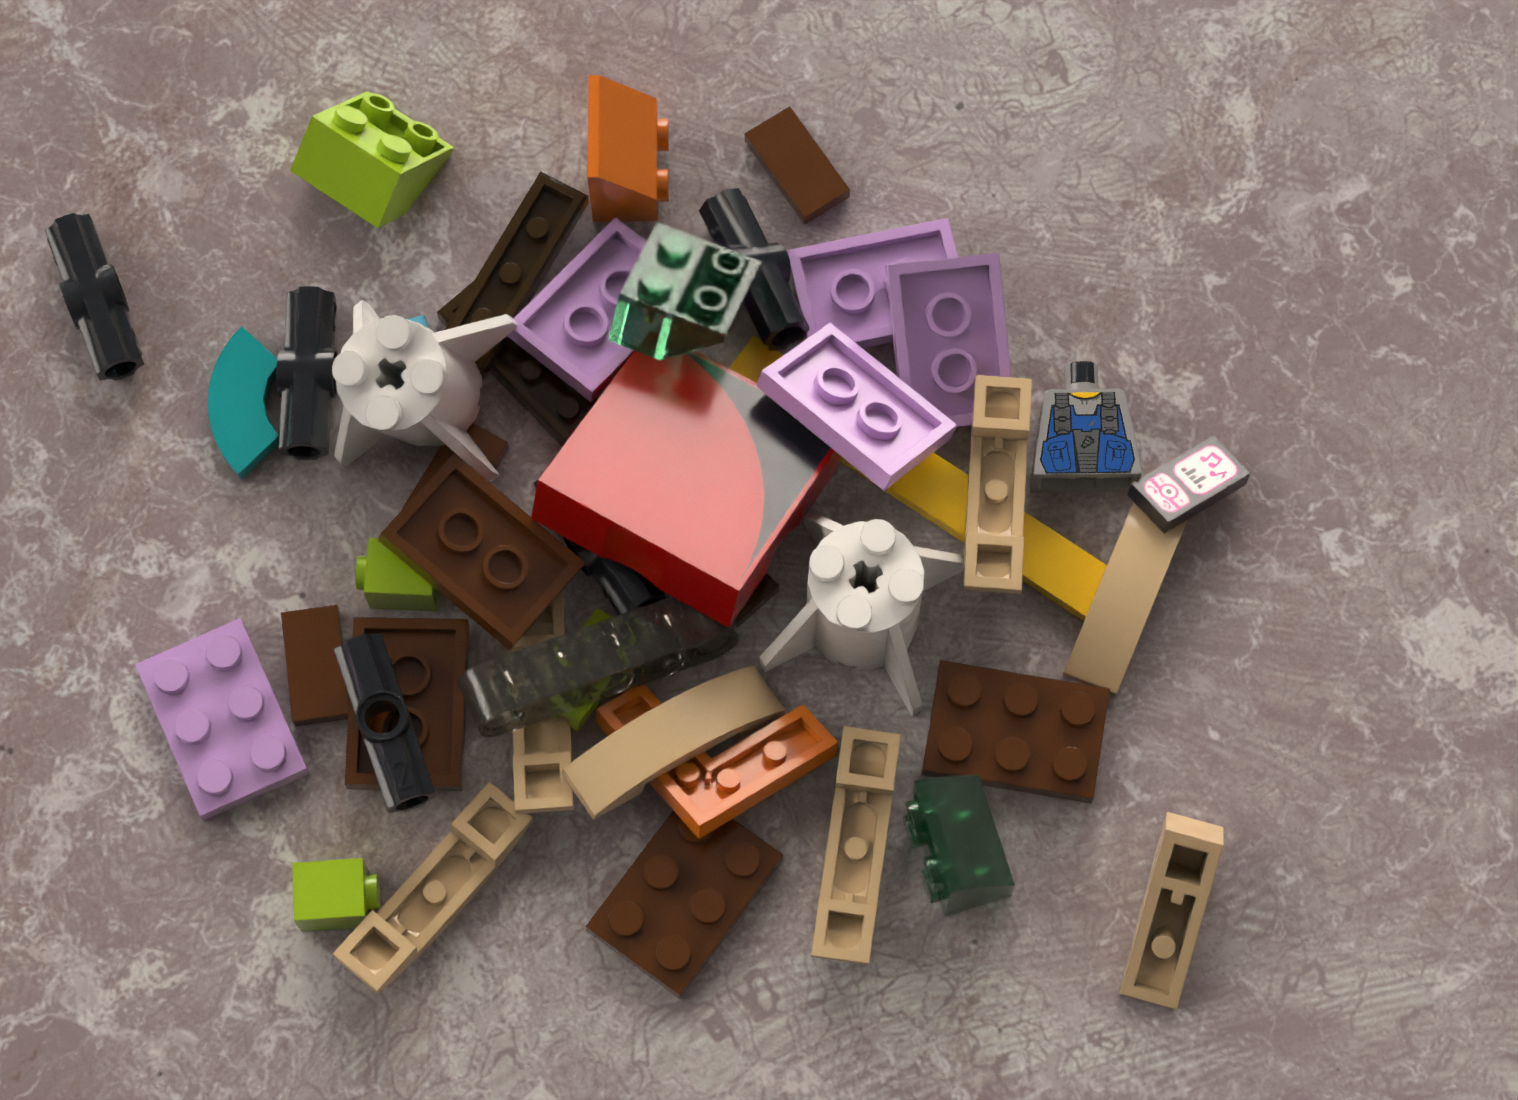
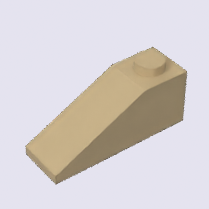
(1172, 909)

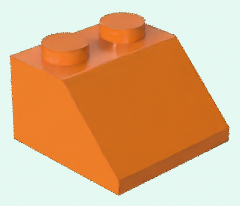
(624, 152)

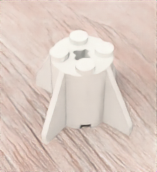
(413, 384)
(863, 600)

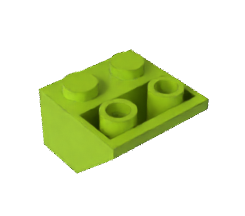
(370, 157)

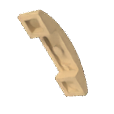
(997, 484)
(1122, 602)
(669, 736)
(545, 746)
(856, 845)
(435, 891)

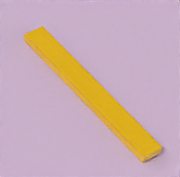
(940, 495)

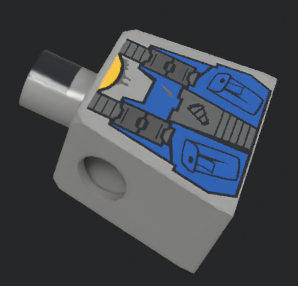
(1084, 437)

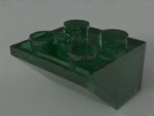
(681, 295)
(959, 843)

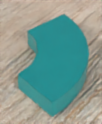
(239, 401)

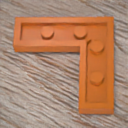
(719, 788)

